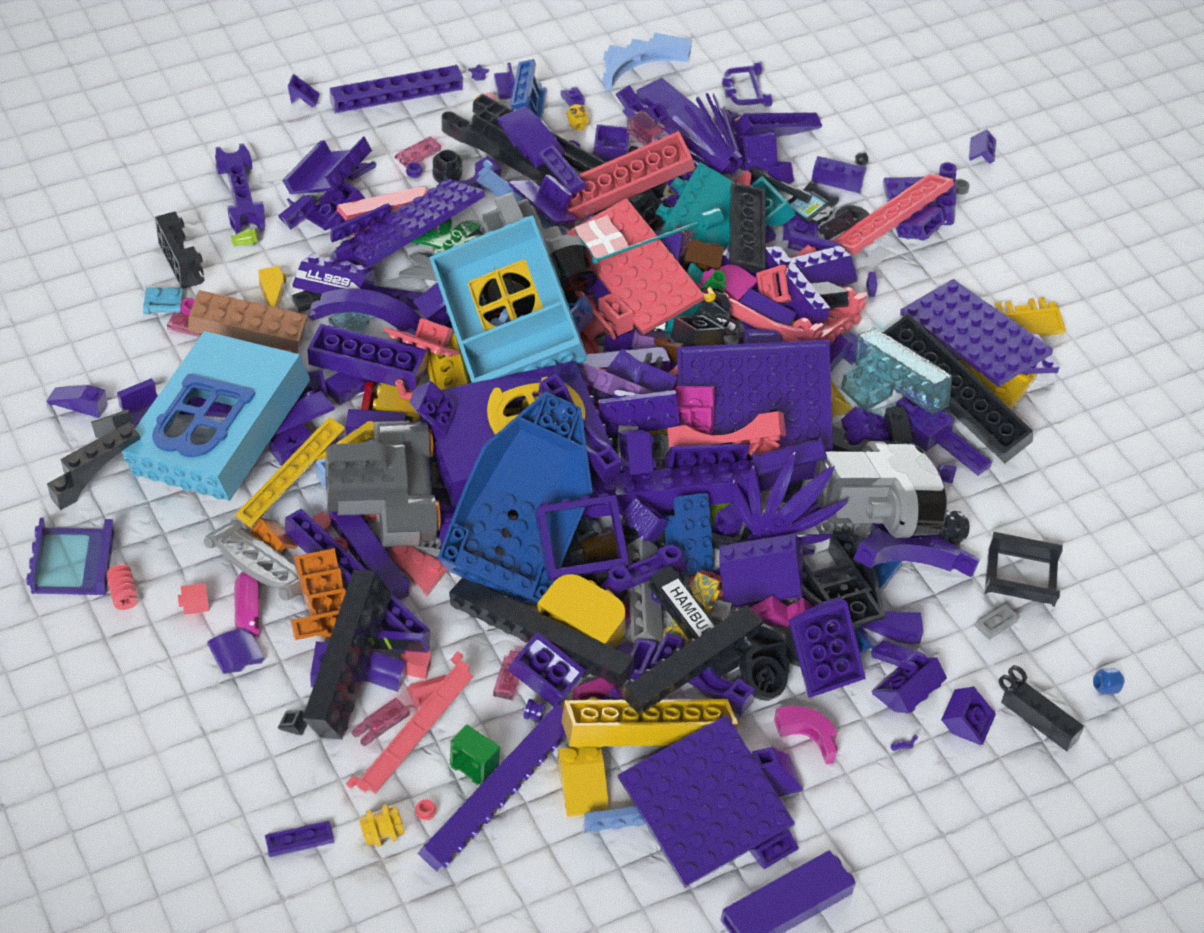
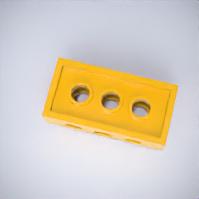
(439, 369)

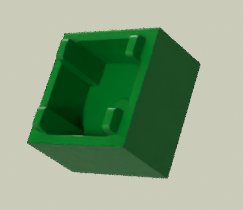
(474, 754)

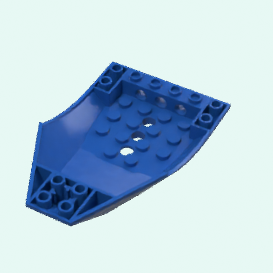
(525, 464)

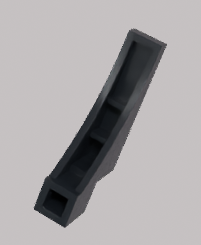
(86, 462)

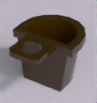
(600, 547)

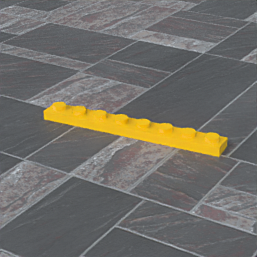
(289, 472)

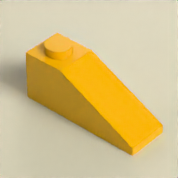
(272, 285)

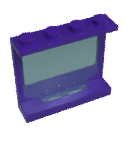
(70, 560)

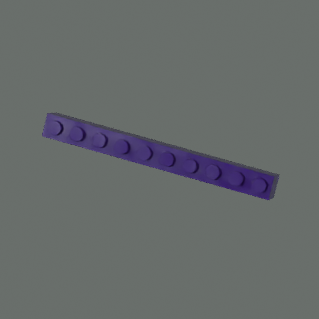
(313, 538)
(493, 791)

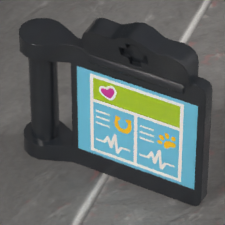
(817, 209)

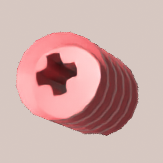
(122, 587)

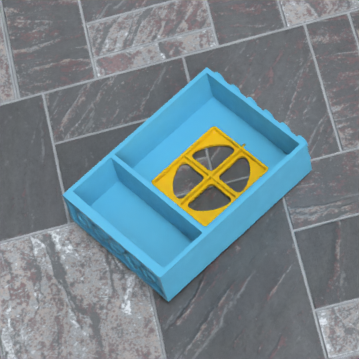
(525, 343)

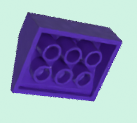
(704, 454)
(762, 570)
(826, 647)

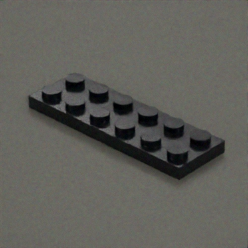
(747, 227)

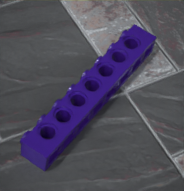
(396, 88)

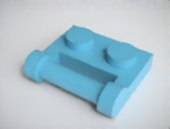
(162, 300)

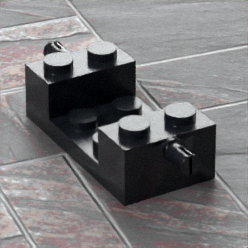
(183, 261)

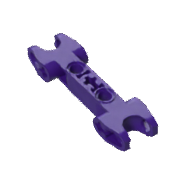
(244, 210)

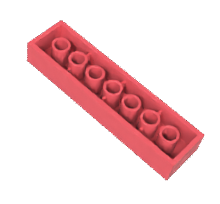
(631, 175)

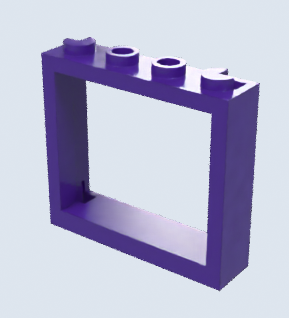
(587, 569)

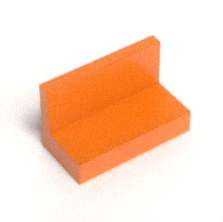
(272, 535)

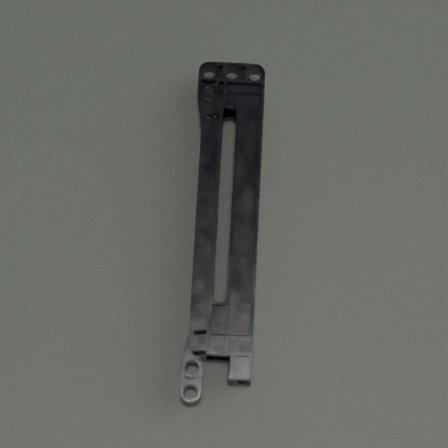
(490, 138)

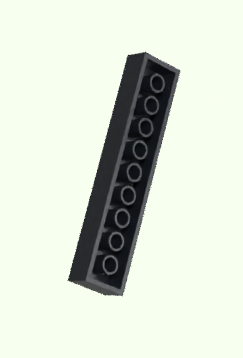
(969, 398)

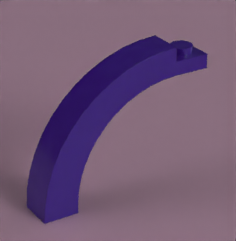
(366, 302)

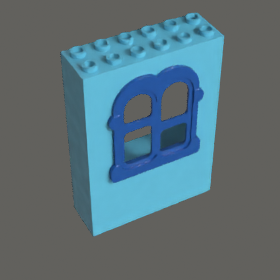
(225, 370)

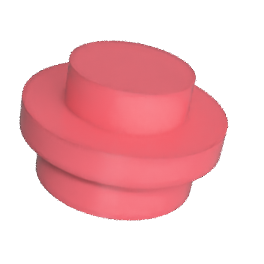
(425, 809)

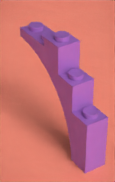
(608, 382)

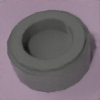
(962, 186)

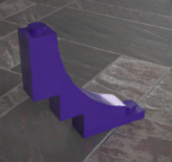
(937, 552)

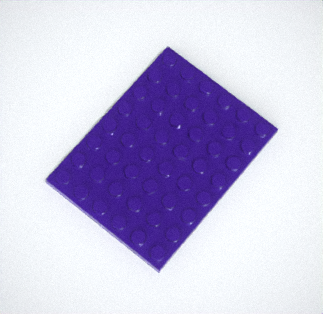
(765, 380)

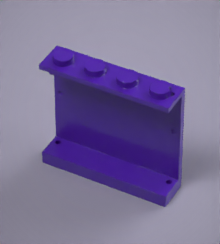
(325, 169)

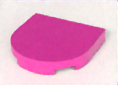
(737, 281)

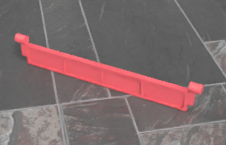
(415, 728)

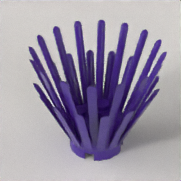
(719, 156)

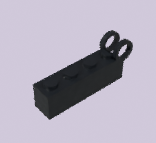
(1039, 710)

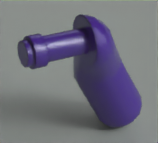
(903, 744)

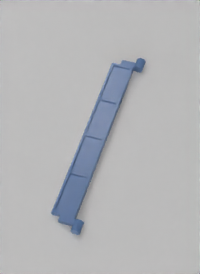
(500, 187)

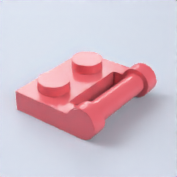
(768, 284)

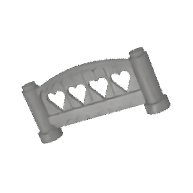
(238, 532)

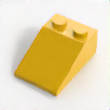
(582, 780)

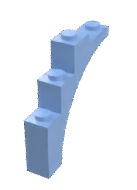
(639, 52)

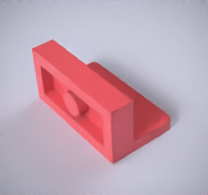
(421, 691)

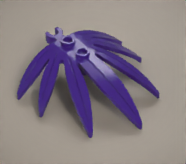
(777, 520)

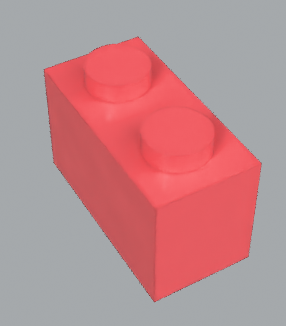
(616, 312)

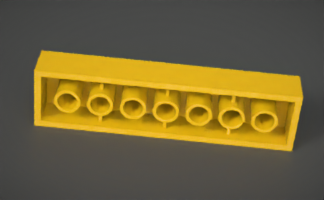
(619, 725)

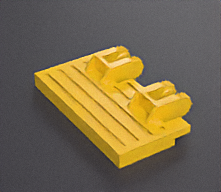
(1039, 321)

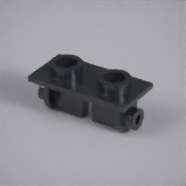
(837, 225)

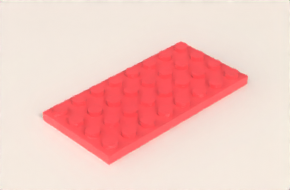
(648, 279)

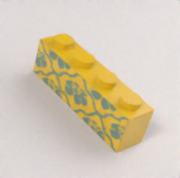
(704, 590)

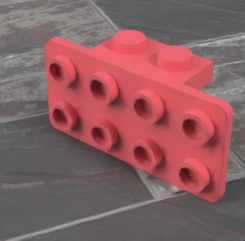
(428, 336)

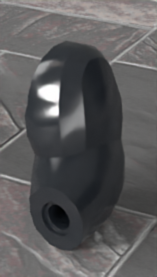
(765, 663)

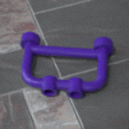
(730, 91)

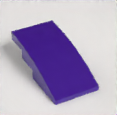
(529, 134)

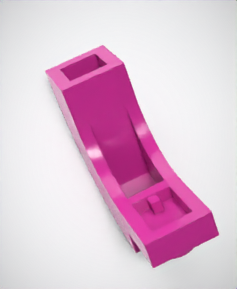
(810, 723)

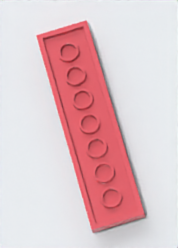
(893, 212)

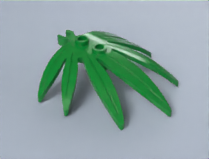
(448, 238)

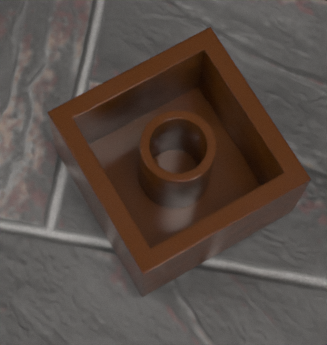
(703, 255)

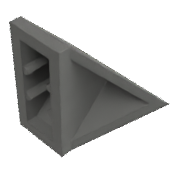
(109, 423)

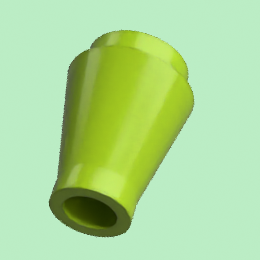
(246, 237)

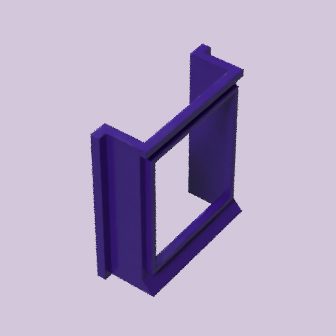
(771, 463)

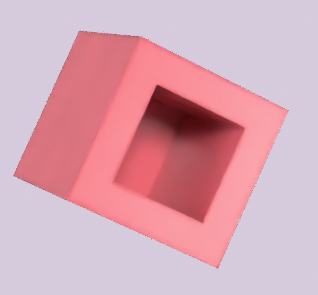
(193, 598)
(417, 663)

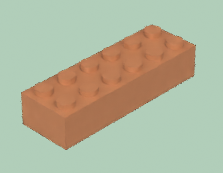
(247, 321)

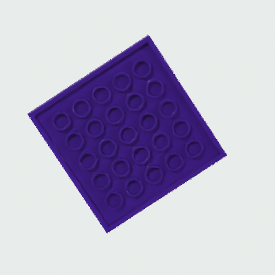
(706, 801)

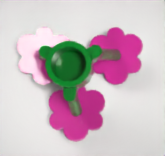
(712, 279)

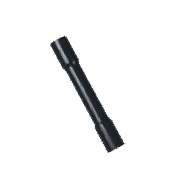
(795, 192)

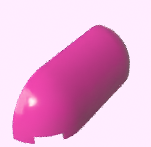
(246, 604)

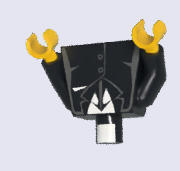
(717, 308)

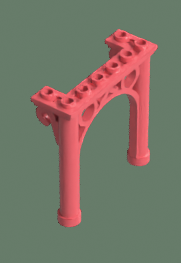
(802, 328)

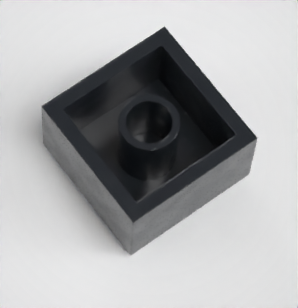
(697, 331)

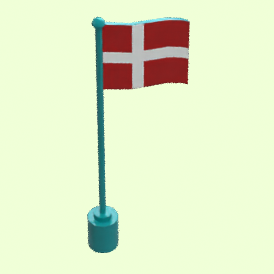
(606, 241)

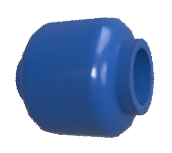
(1108, 681)

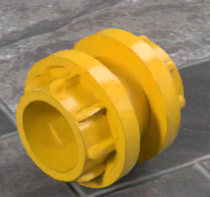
(381, 825)

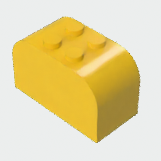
(585, 608)

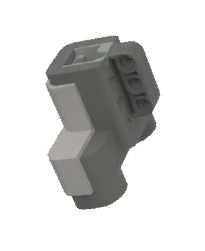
(386, 480)

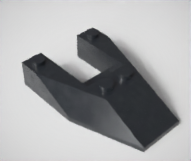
(846, 580)

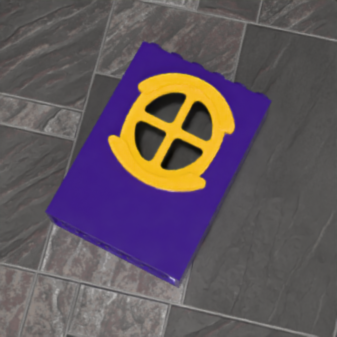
(481, 417)

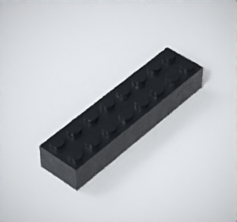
(347, 655)

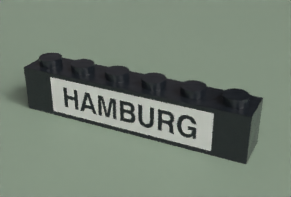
(688, 612)

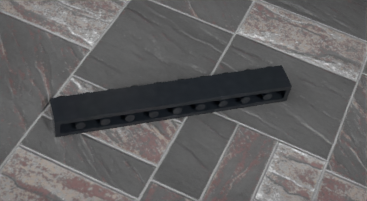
(524, 623)

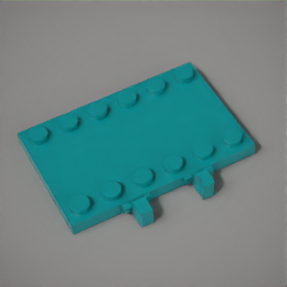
(701, 193)

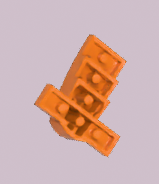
(322, 594)

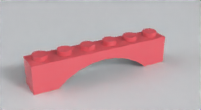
(764, 426)

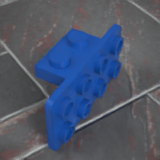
(691, 532)

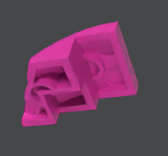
(696, 407)

